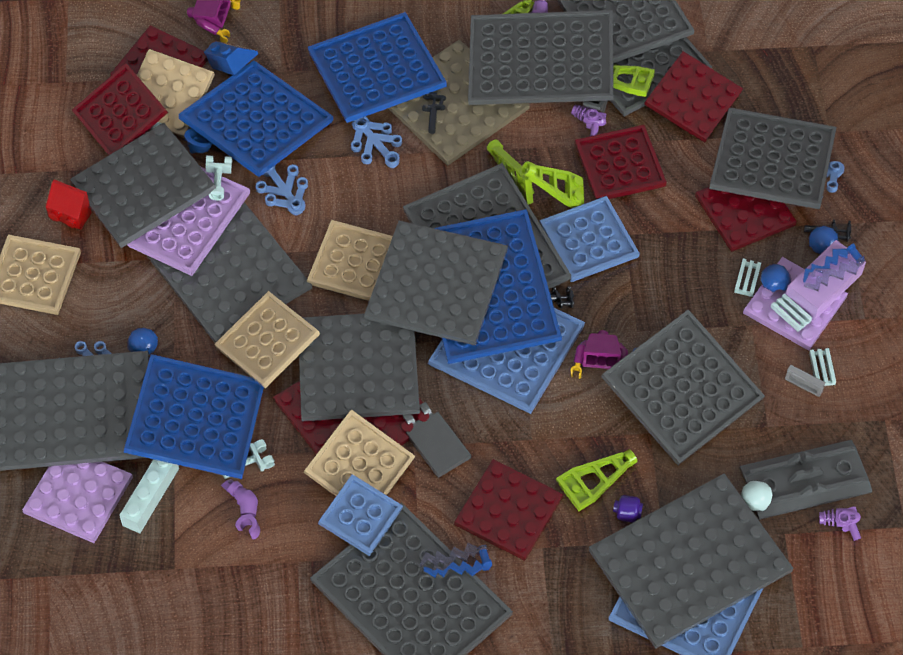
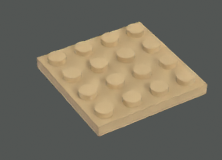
(174, 85)
(349, 260)
(36, 273)
(267, 339)
(361, 451)

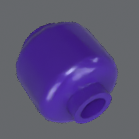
(628, 508)

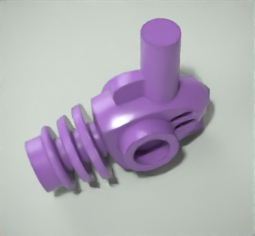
(589, 116)
(844, 518)

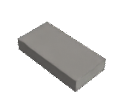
(805, 380)

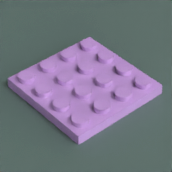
(760, 310)
(78, 497)

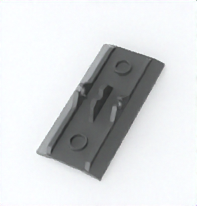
(810, 478)

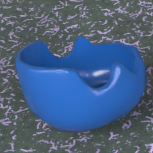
(822, 238)
(775, 278)
(142, 340)

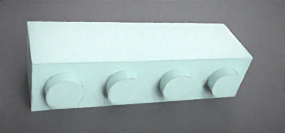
(147, 495)

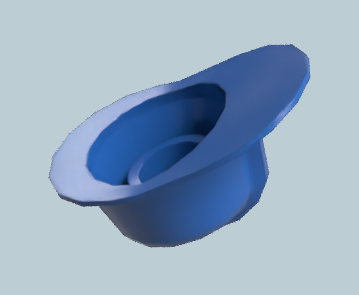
(196, 142)

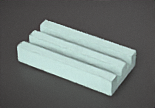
(750, 265)
(793, 310)
(820, 354)

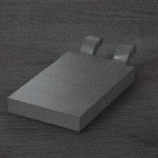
(436, 442)

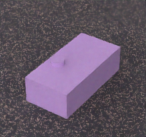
(815, 301)

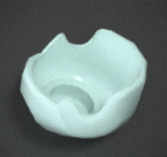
(757, 495)

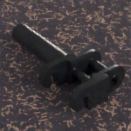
(433, 109)
(808, 229)
(556, 297)

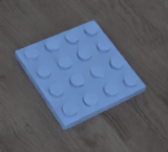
(590, 238)

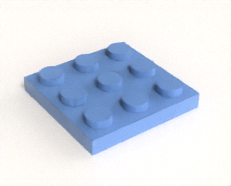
(360, 515)

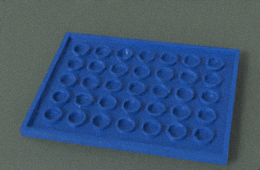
(521, 303)

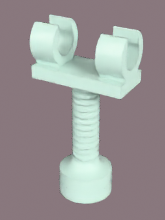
(218, 169)
(265, 463)

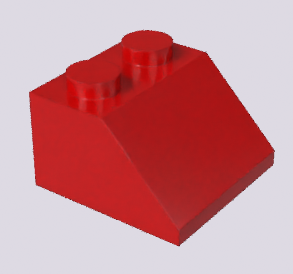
(68, 205)

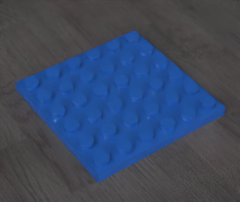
(376, 67)
(256, 118)
(194, 417)

